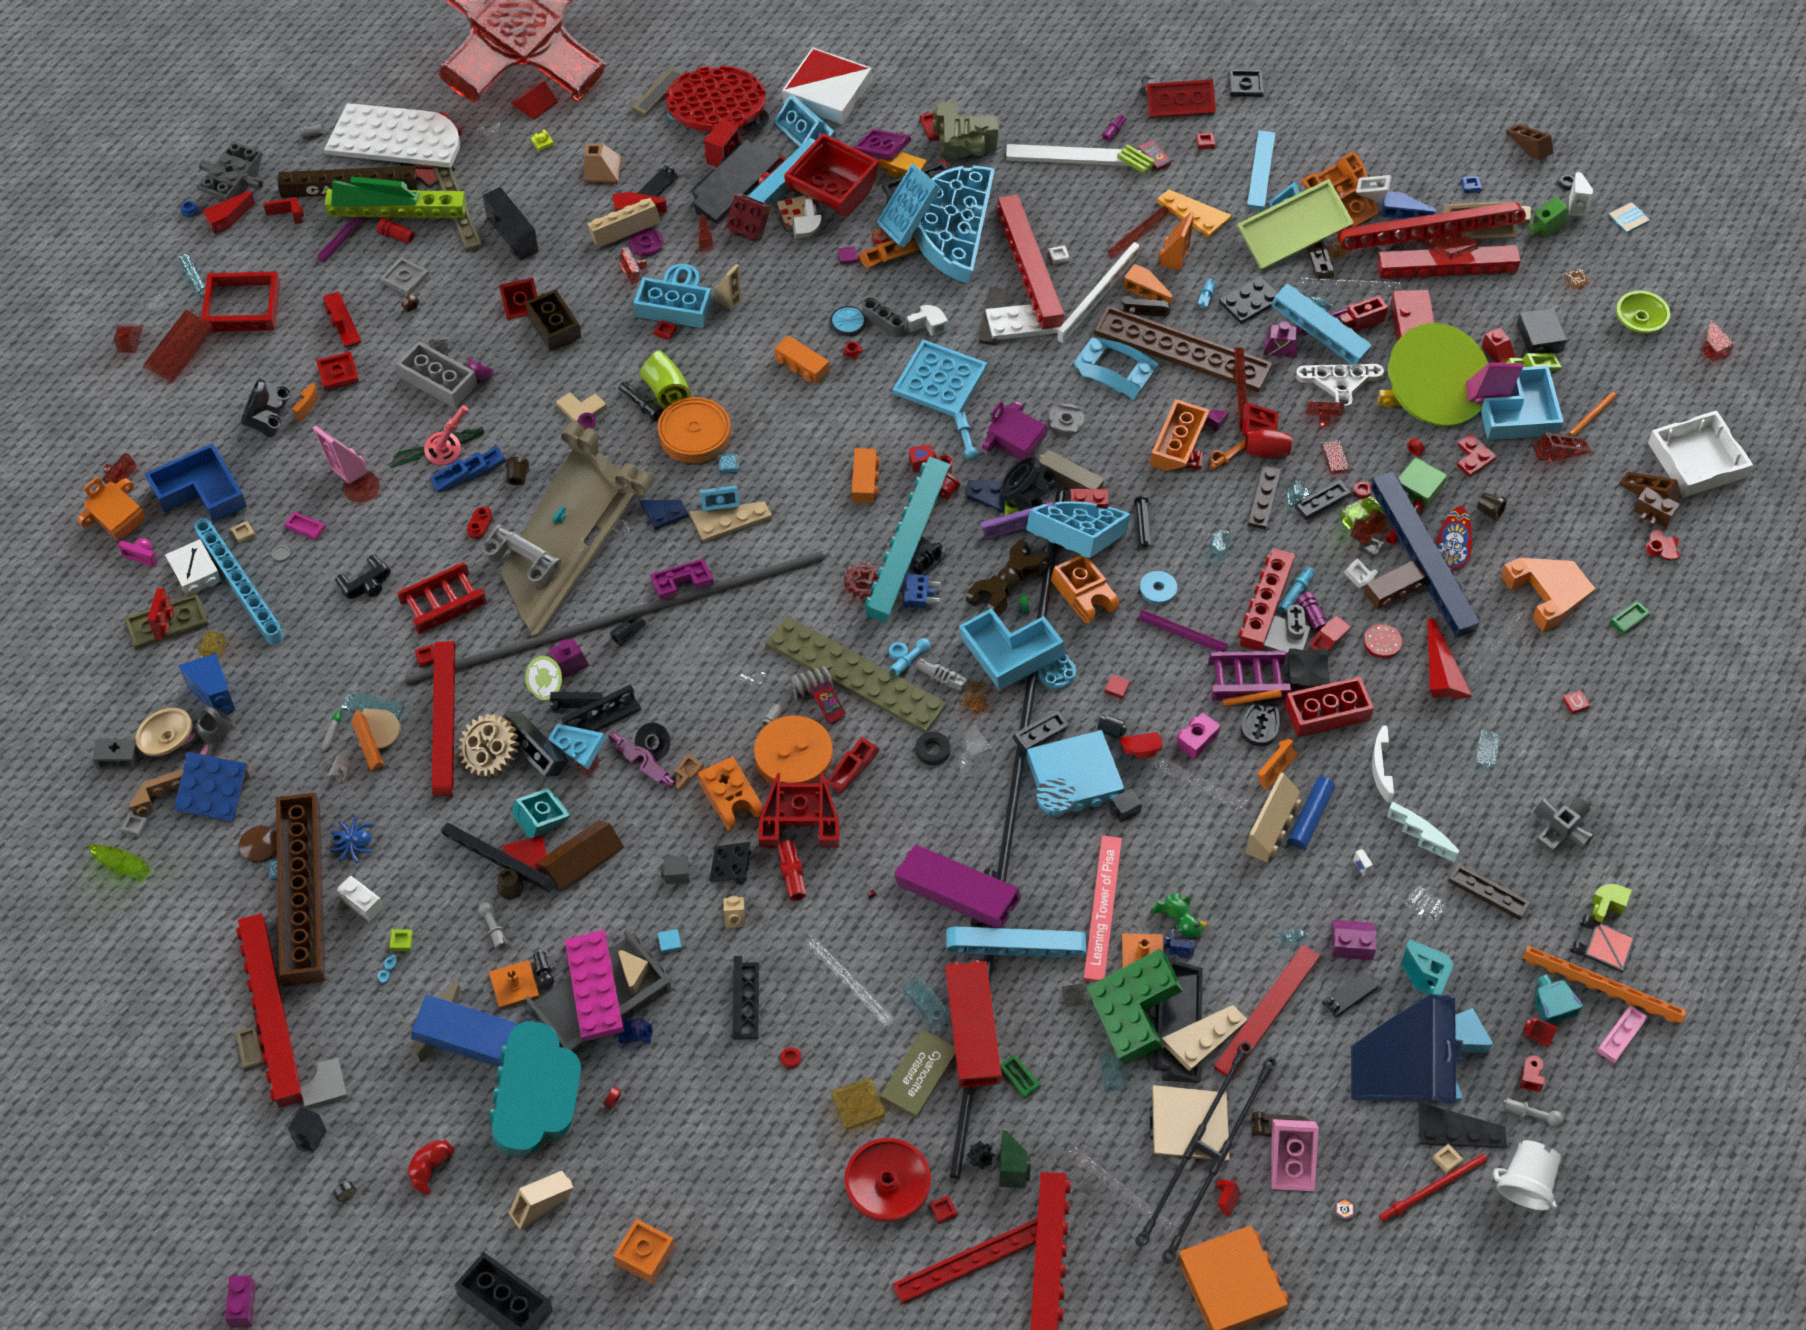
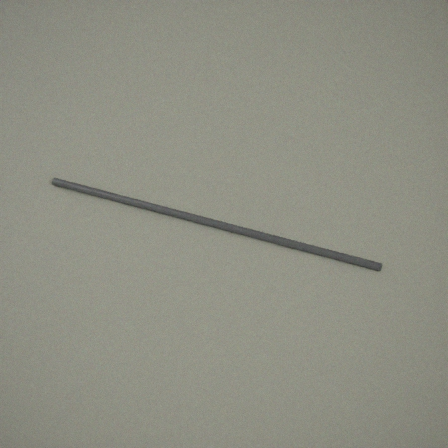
(622, 615)

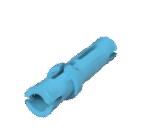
(1300, 585)

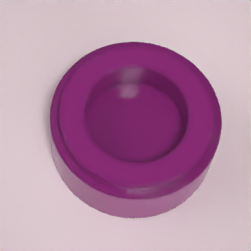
(587, 420)

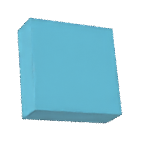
(669, 941)

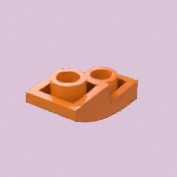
(308, 400)

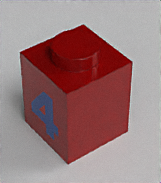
(920, 454)

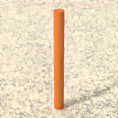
(1589, 417)

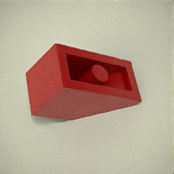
(1498, 346)

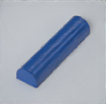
(1311, 813)

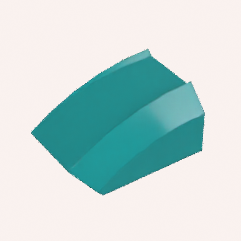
(539, 812)

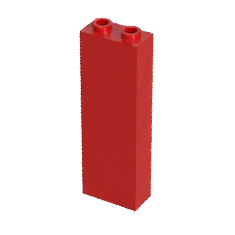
(973, 1024)

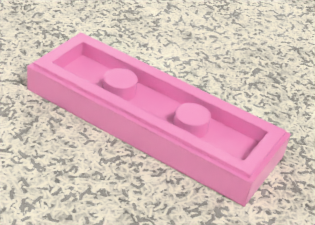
(1622, 1034)

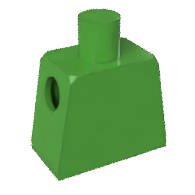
(1549, 218)

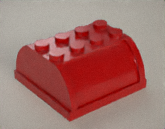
(833, 174)

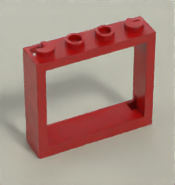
(242, 322)

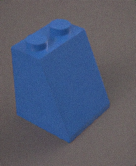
(208, 682)

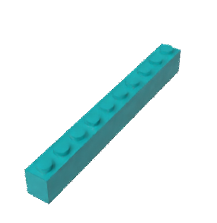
(907, 539)

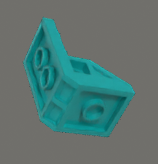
(1426, 964)

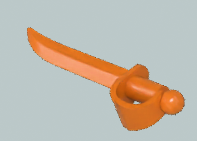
(1224, 458)

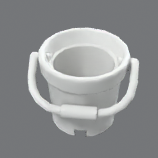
(1530, 1176)

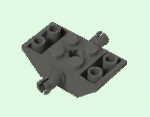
(232, 172)

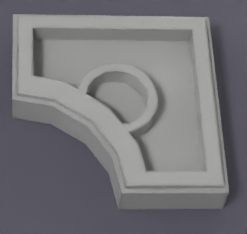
(326, 1086)

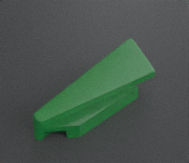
(371, 193)

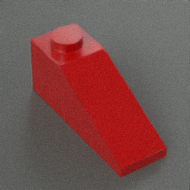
(625, 199)
(228, 212)

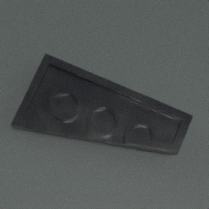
(1452, 1128)

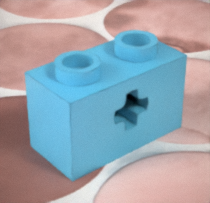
(719, 498)

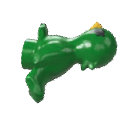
(1178, 910)

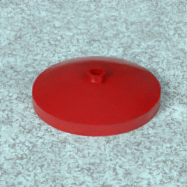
(891, 1162)

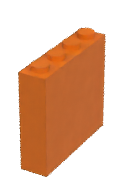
(1233, 1280)

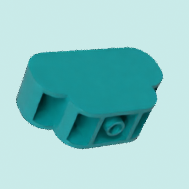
(534, 1090)

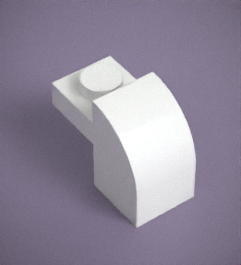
(808, 224)
(928, 317)

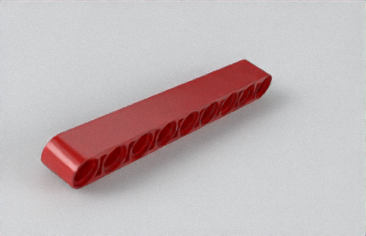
(443, 719)

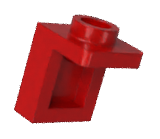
(1540, 1031)

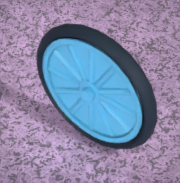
(848, 320)

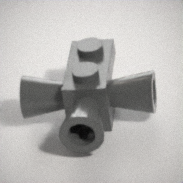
(1563, 824)

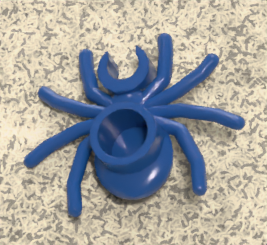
(352, 839)

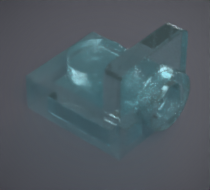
(1219, 543)

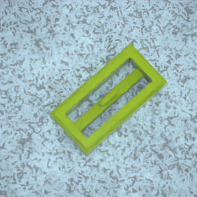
(1137, 156)

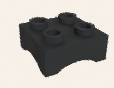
(1307, 668)

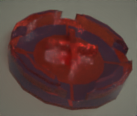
(363, 488)

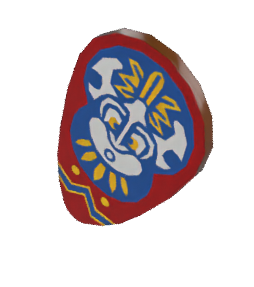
(1455, 538)

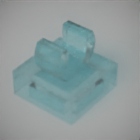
(1297, 492)

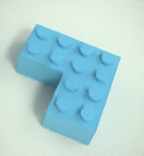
(1528, 412)
(1009, 655)

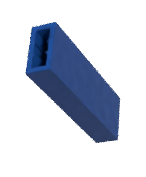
(461, 1030)

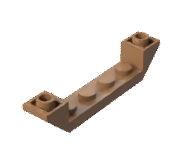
(142, 804)

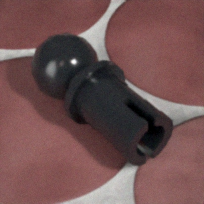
(543, 970)

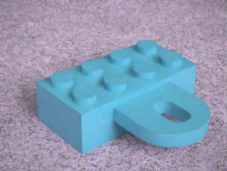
(674, 301)

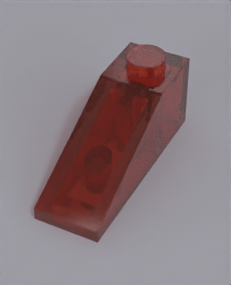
(1558, 446)

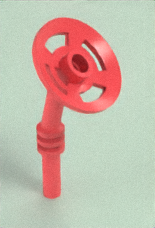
(443, 444)

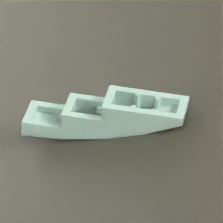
(1428, 835)

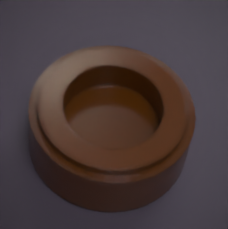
(410, 303)

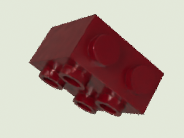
(748, 217)

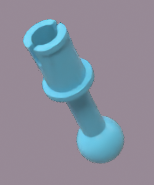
(963, 428)
(904, 662)

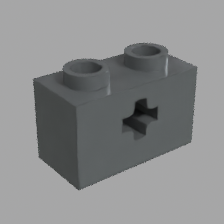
(115, 753)

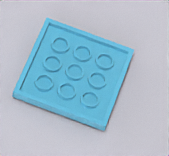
(908, 205)
(939, 378)

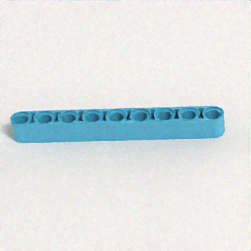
(239, 581)

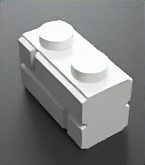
(359, 898)

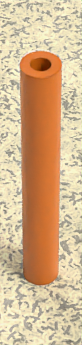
(1252, 697)

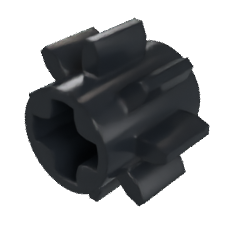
(981, 1155)

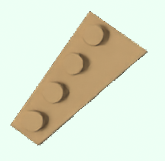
(723, 521)
(1201, 1038)

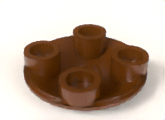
(258, 843)

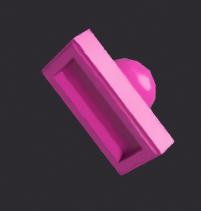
(139, 551)

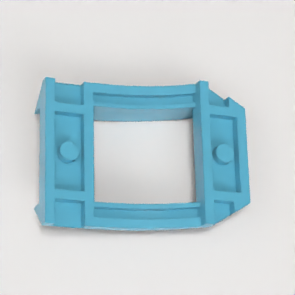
(1129, 386)

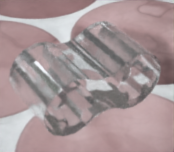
(1425, 904)

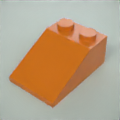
(1177, 244)

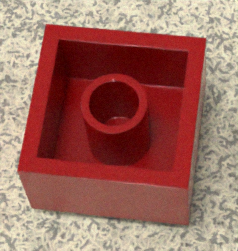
(721, 142)

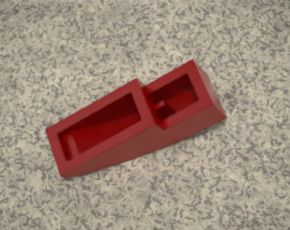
(852, 765)

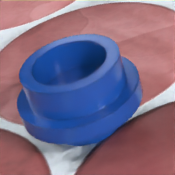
(189, 208)

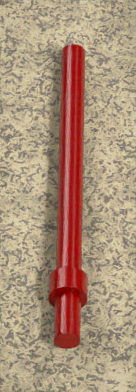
(1400, 1206)

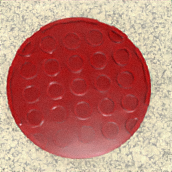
(715, 94)

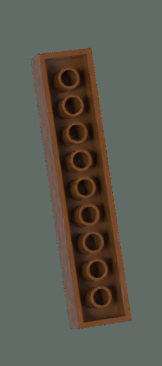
(300, 889)

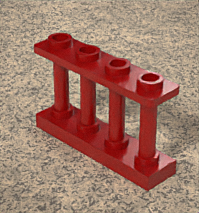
(449, 611)

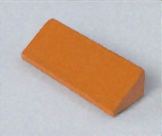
(367, 741)

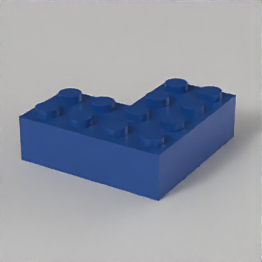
(194, 476)

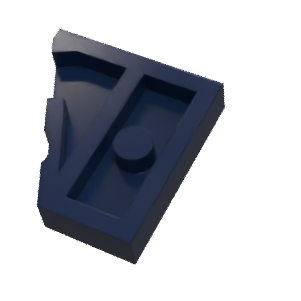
(986, 493)
(664, 511)

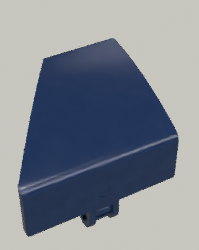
(1410, 1055)

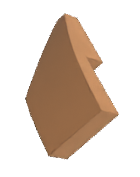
(687, 770)

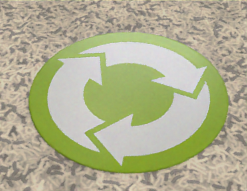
(543, 677)

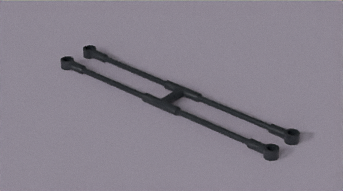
(1218, 1156)

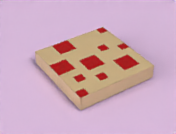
(791, 208)

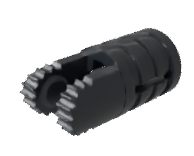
(627, 629)

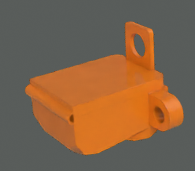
(111, 508)

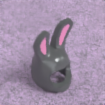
(211, 728)

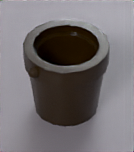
(516, 470)
(1492, 505)
(509, 884)

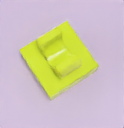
(542, 141)

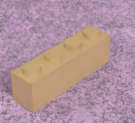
(623, 222)

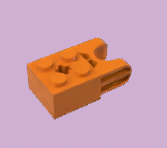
(1083, 587)
(729, 791)

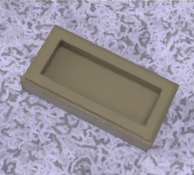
(249, 1048)

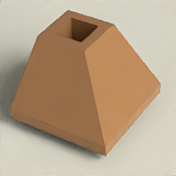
(601, 164)

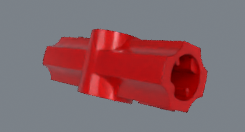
(791, 870)

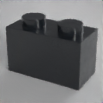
(307, 1130)

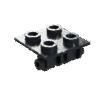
(926, 556)
(730, 862)

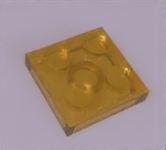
(858, 1103)

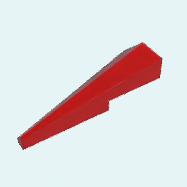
(1443, 670)

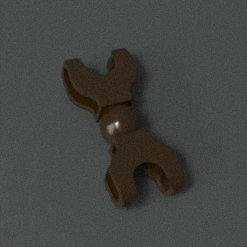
(1018, 569)

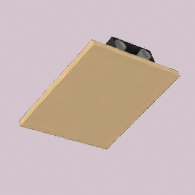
(1178, 1114)

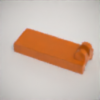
(1277, 763)

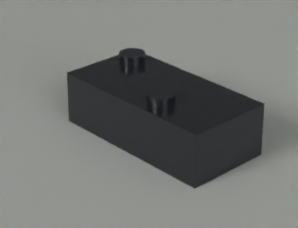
(510, 223)
(502, 1296)

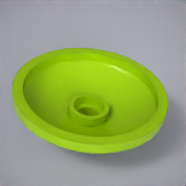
(1643, 312)

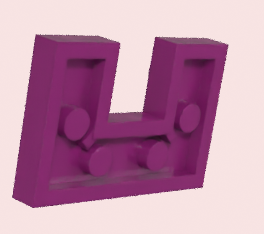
(665, 580)

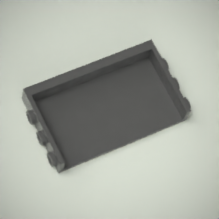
(558, 1004)

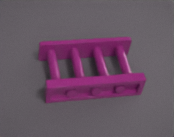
(1255, 658)

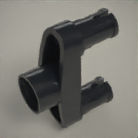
(367, 583)

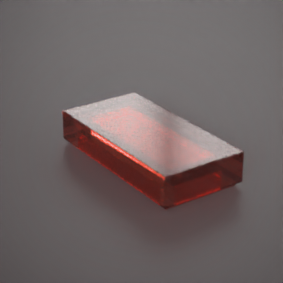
(1335, 457)

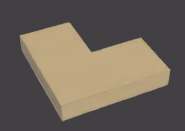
(573, 407)

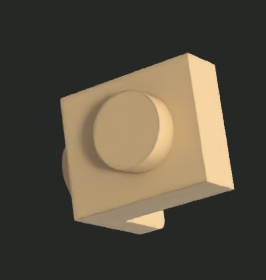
(734, 912)

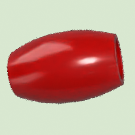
(1268, 444)

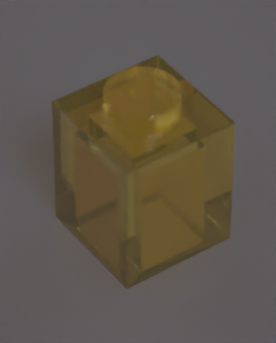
(212, 643)

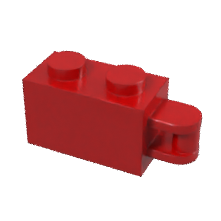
(1365, 314)

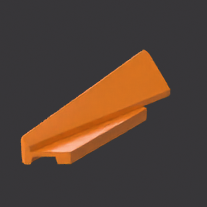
(887, 252)

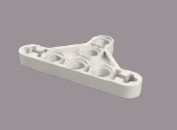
(1331, 380)

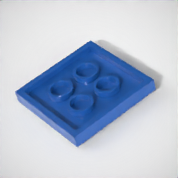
(210, 786)

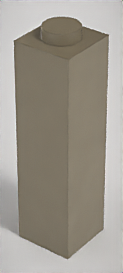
(1069, 473)

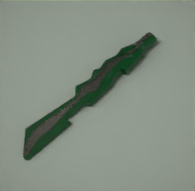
(413, 454)

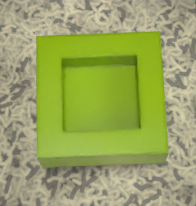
(401, 940)

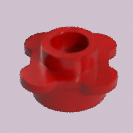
(852, 346)

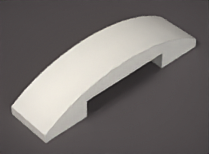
(1383, 783)

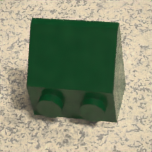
(1014, 1165)

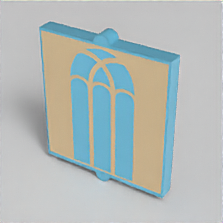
(1629, 217)

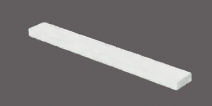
(1064, 154)
(1098, 292)

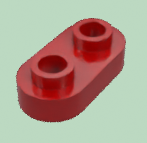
(480, 521)

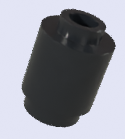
(1112, 726)

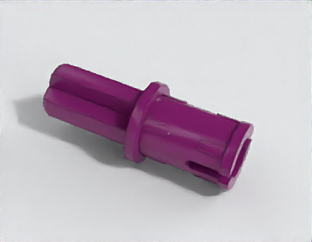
(1113, 128)

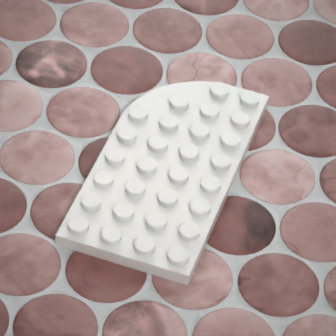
(394, 136)

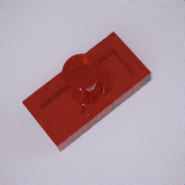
(631, 266)
(1324, 410)
(121, 469)

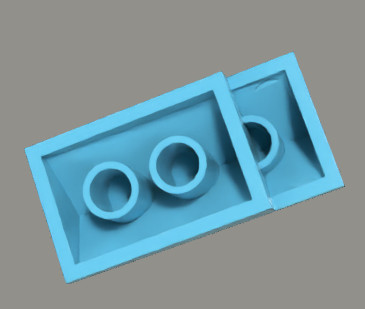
(800, 122)

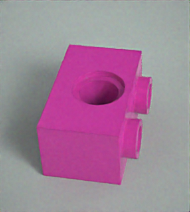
(1195, 745)

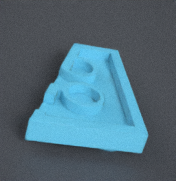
(577, 743)

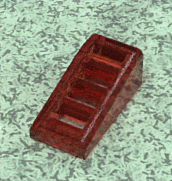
(705, 238)

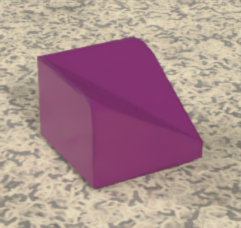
(1216, 419)

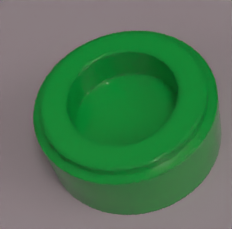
(1024, 604)

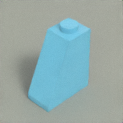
(1472, 1033)

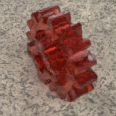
(863, 581)

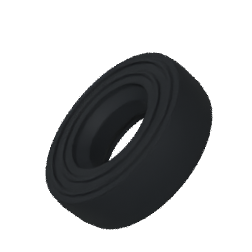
(933, 759)

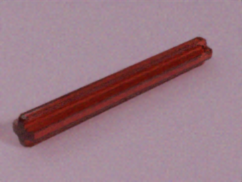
(1138, 232)
(1240, 383)

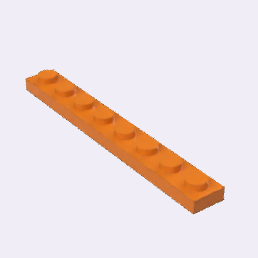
(1610, 987)

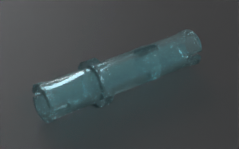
(191, 270)

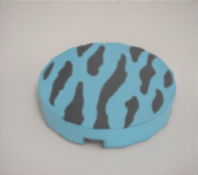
(1056, 795)

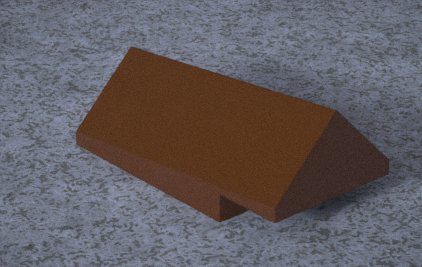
(580, 854)

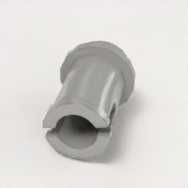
(311, 131)
(772, 715)

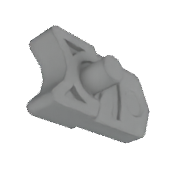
(339, 768)

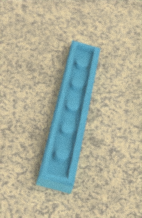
(1261, 170)

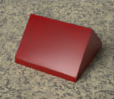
(535, 100)
(515, 294)

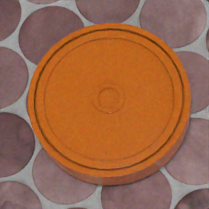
(694, 430)
(795, 749)

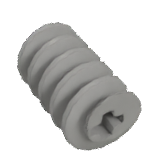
(807, 682)

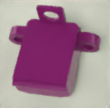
(1014, 431)

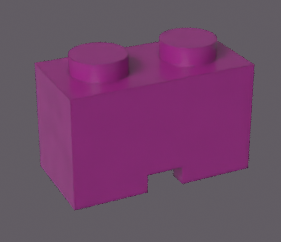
(240, 1301)

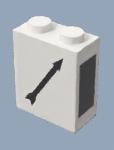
(193, 568)

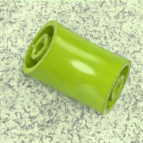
(664, 379)

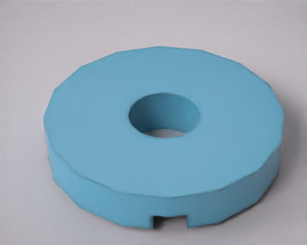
(1158, 578)

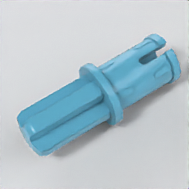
(1206, 293)

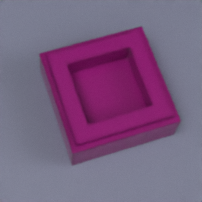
(847, 255)

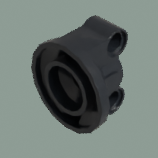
(264, 407)
(1026, 483)

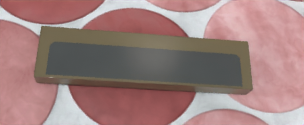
(656, 92)

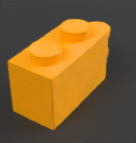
(901, 163)

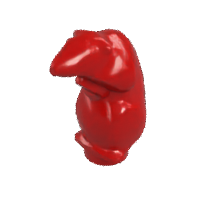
(424, 1161)

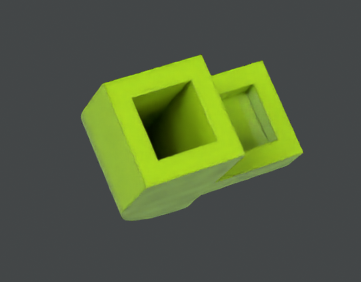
(1610, 897)

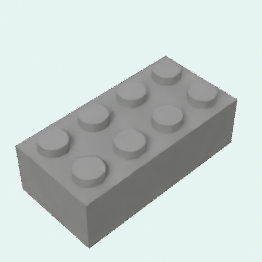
(436, 374)

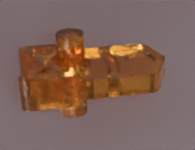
(977, 705)

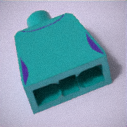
(1556, 1000)

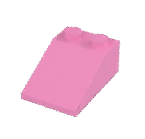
(341, 458)
(1294, 1155)

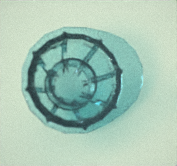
(1321, 302)

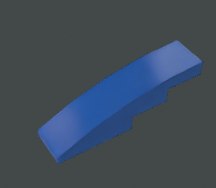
(463, 471)

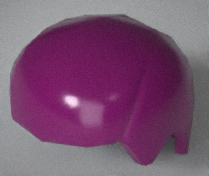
(482, 373)

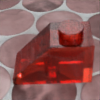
(128, 337)
(1716, 342)

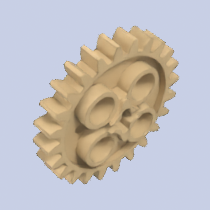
(501, 735)

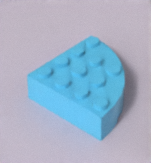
(1078, 525)

